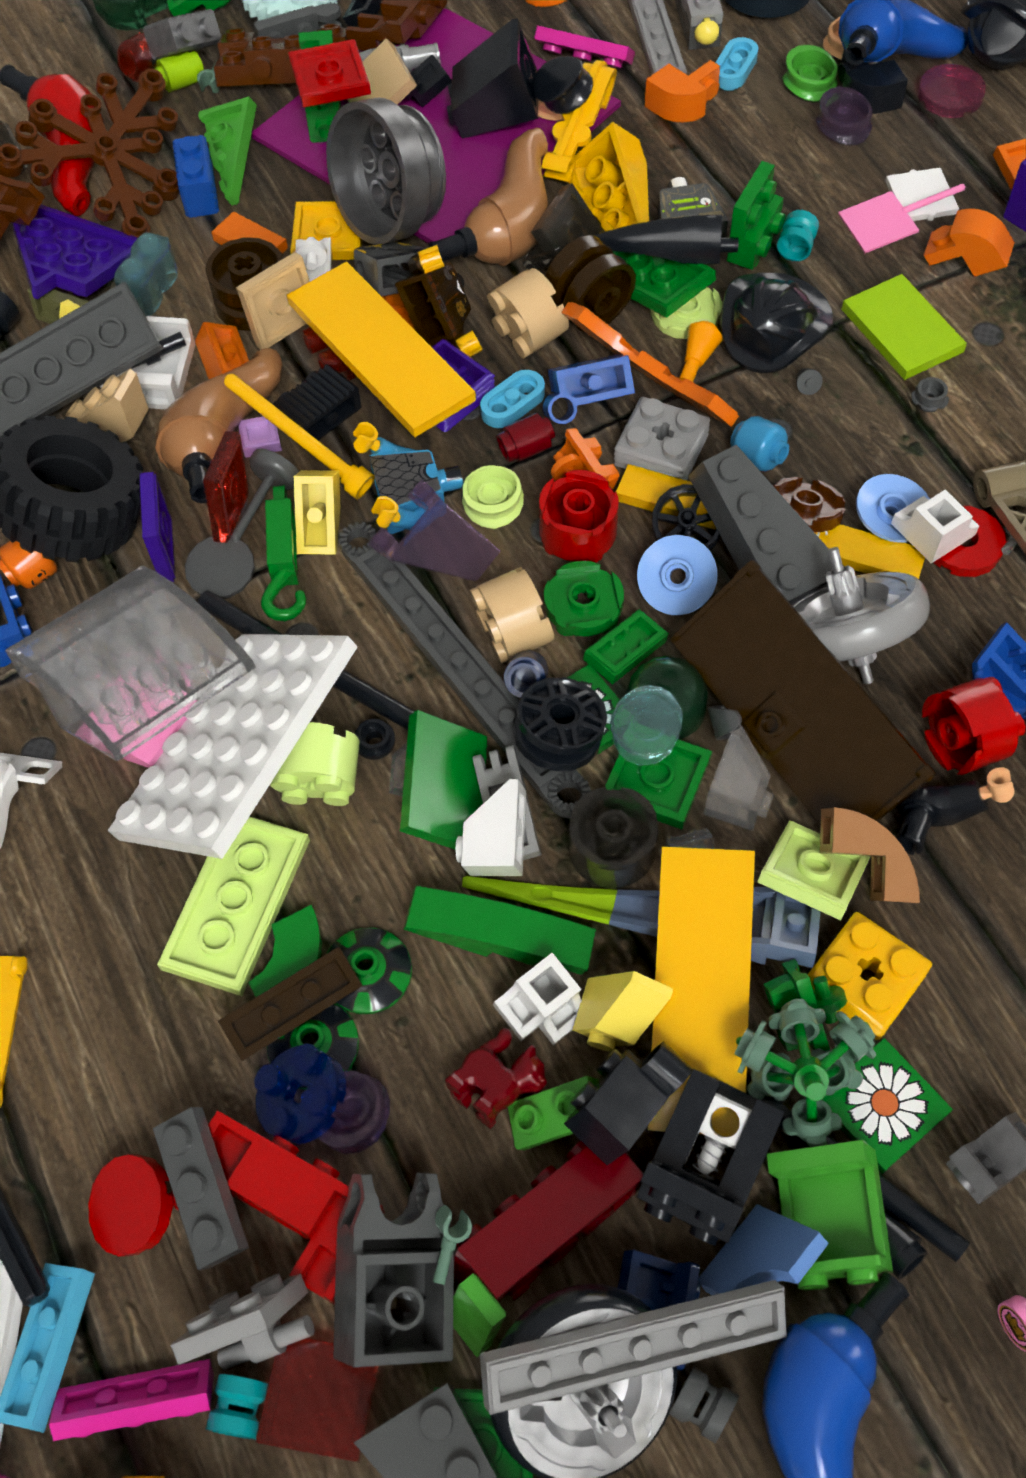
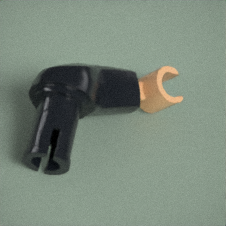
(949, 805)

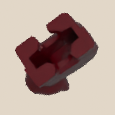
(496, 1084)

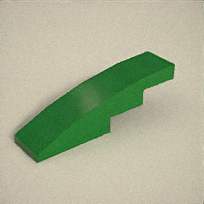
(499, 928)

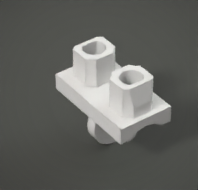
(316, 255)

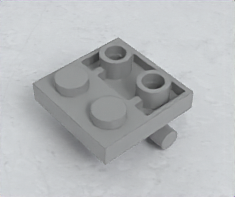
(248, 1320)

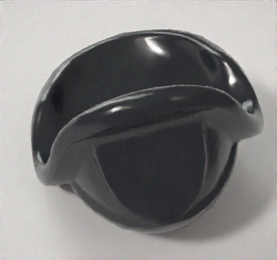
(997, 31)
(772, 320)

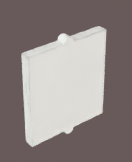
(919, 185)

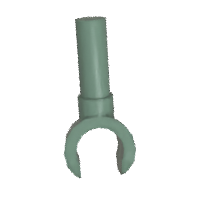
(207, 77)
(451, 1237)

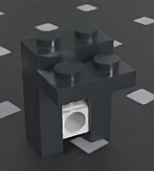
(694, 1198)

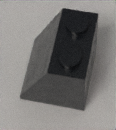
(494, 84)

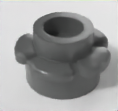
(930, 394)

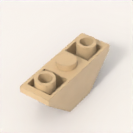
(114, 407)

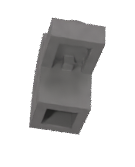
(992, 1158)

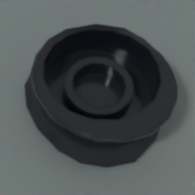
(562, 84)

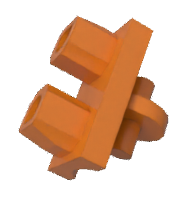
(582, 455)

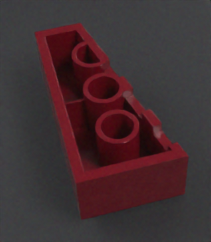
(545, 1221)

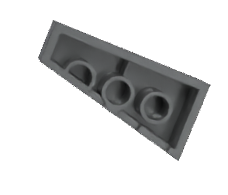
(760, 523)
(429, 1442)

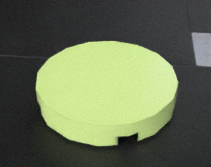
(702, 307)

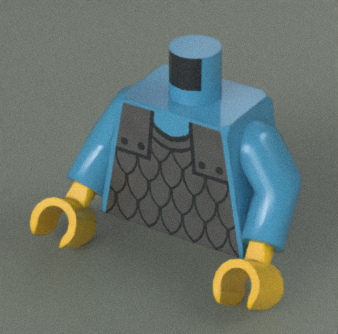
(397, 473)

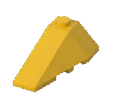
(613, 178)

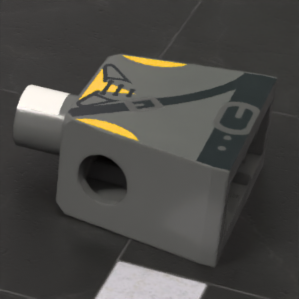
(382, 264)

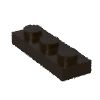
(289, 1003)

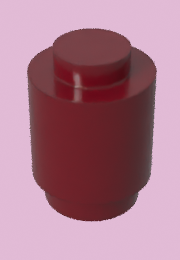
(525, 438)

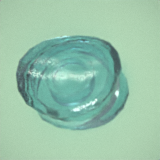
(646, 724)

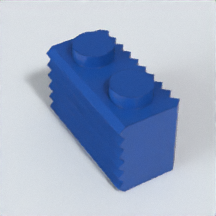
(195, 176)

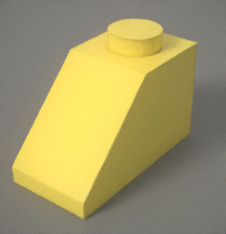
(317, 511)
(619, 1008)

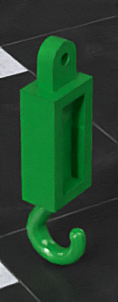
(281, 555)

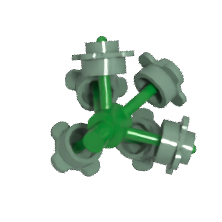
(813, 1073)

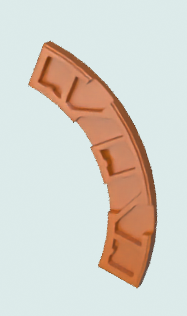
(649, 366)

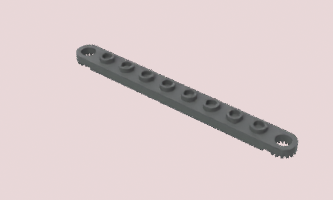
(453, 658)

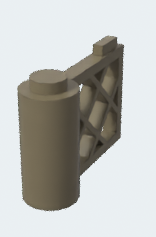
(1001, 488)

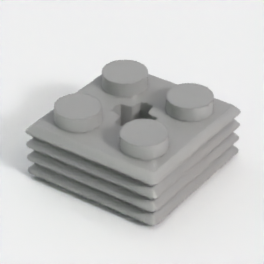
(662, 438)

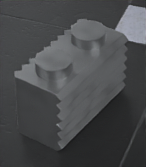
(182, 33)

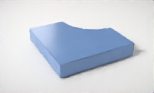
(763, 1251)

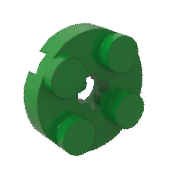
(583, 619)

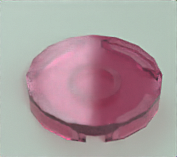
(951, 90)

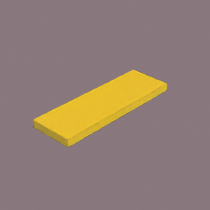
(381, 349)
(707, 962)

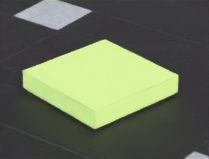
(809, 876)

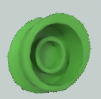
(810, 72)

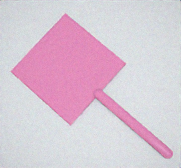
(885, 219)

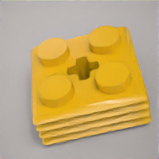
(894, 963)

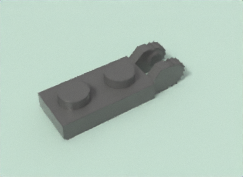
(298, 21)

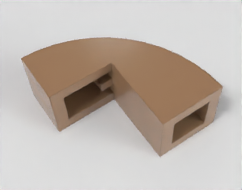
(857, 834)

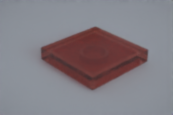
(226, 486)
(316, 1402)

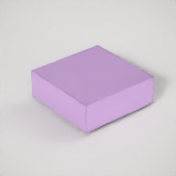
(258, 434)

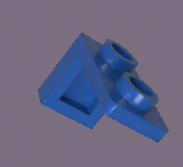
(17, 626)

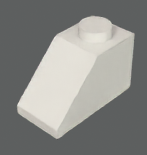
(495, 834)

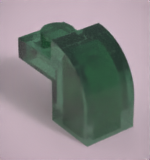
(128, 13)

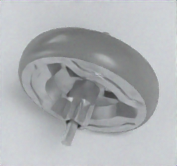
(863, 612)

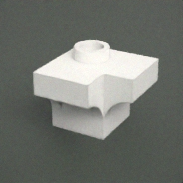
(935, 525)
(541, 999)

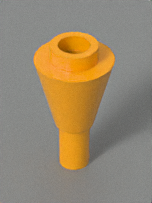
(701, 343)

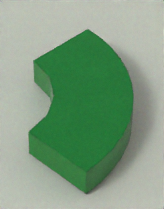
(295, 947)

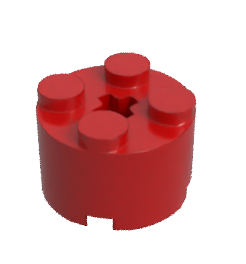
(578, 516)
(972, 725)

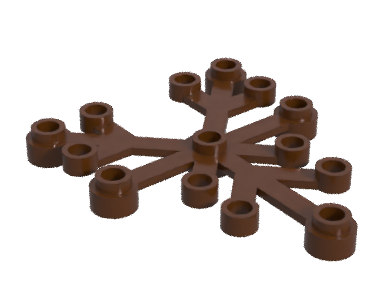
(103, 147)

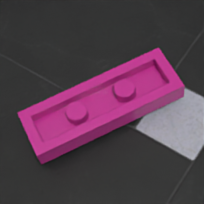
(584, 47)
(132, 1400)

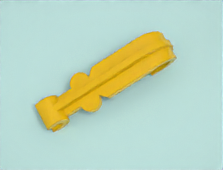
(575, 130)

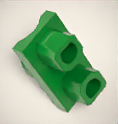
(798, 986)

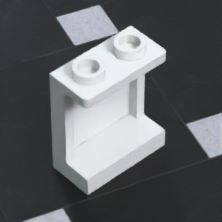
(166, 379)

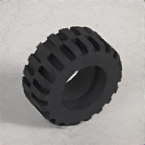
(74, 456)

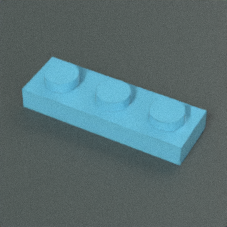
(44, 1349)

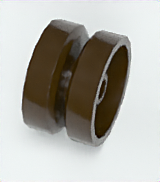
(232, 266)
(592, 277)

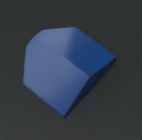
(1006, 661)

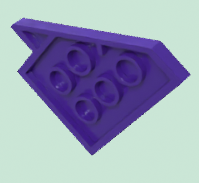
(69, 252)

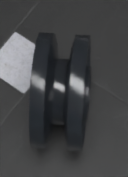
(560, 724)

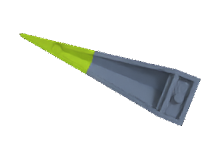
(780, 925)

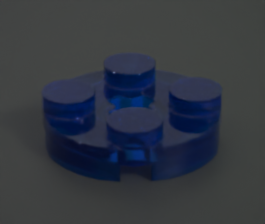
(277, 1086)

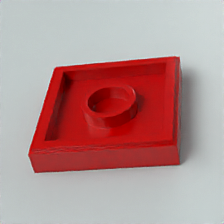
(329, 73)

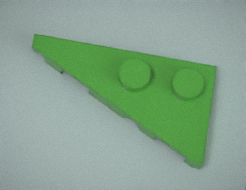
(229, 138)

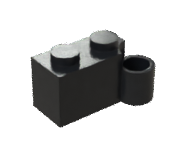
(625, 1099)

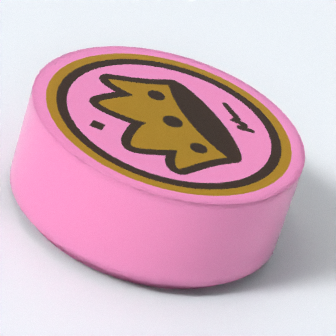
(1013, 1319)

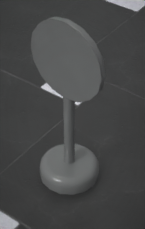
(230, 565)

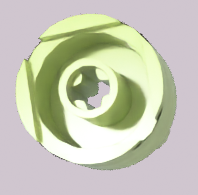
(319, 767)

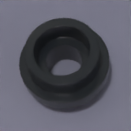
(375, 729)

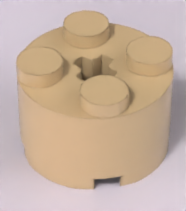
(527, 312)
(512, 614)

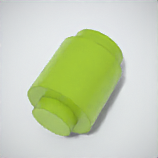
(180, 69)

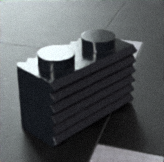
(321, 401)

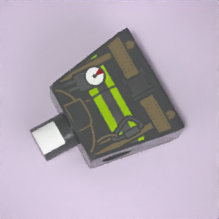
(689, 200)

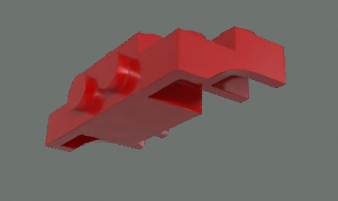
(287, 1191)

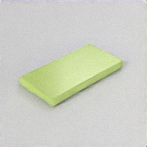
(234, 907)

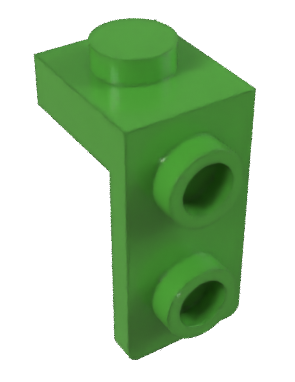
(542, 1115)

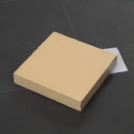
(387, 75)
(267, 303)

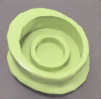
(492, 496)

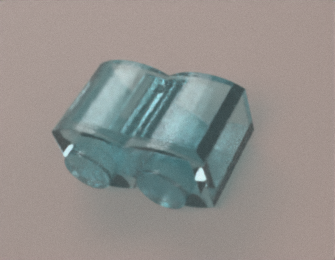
(148, 270)

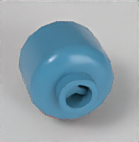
(761, 442)

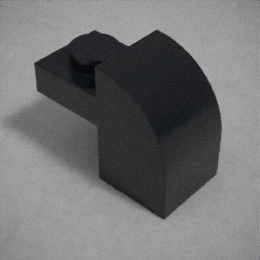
(880, 83)

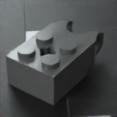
(388, 1261)

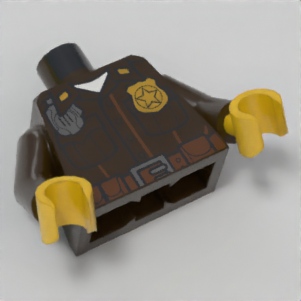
(437, 301)

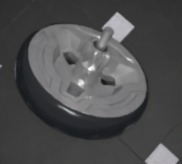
(591, 1429)

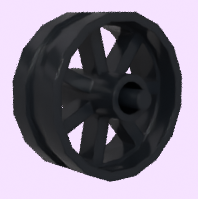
(687, 517)

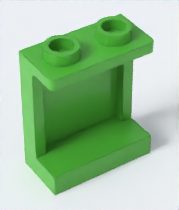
(840, 1197)

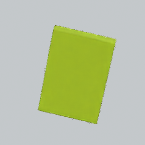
(903, 326)

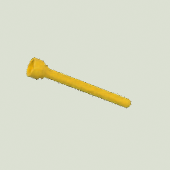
(355, 479)

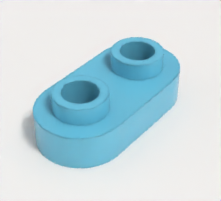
(736, 62)
(507, 400)

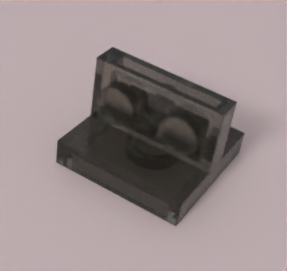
(559, 225)

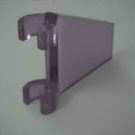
(438, 540)

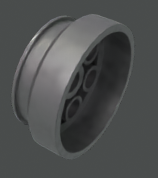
(384, 169)

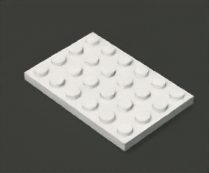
(232, 746)

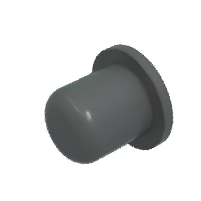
(808, 381)

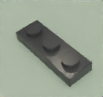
(200, 1188)

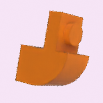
(679, 95)
(974, 236)

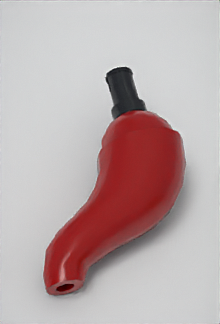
(65, 94)

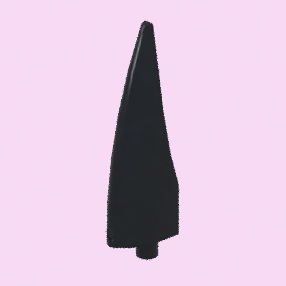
(678, 239)

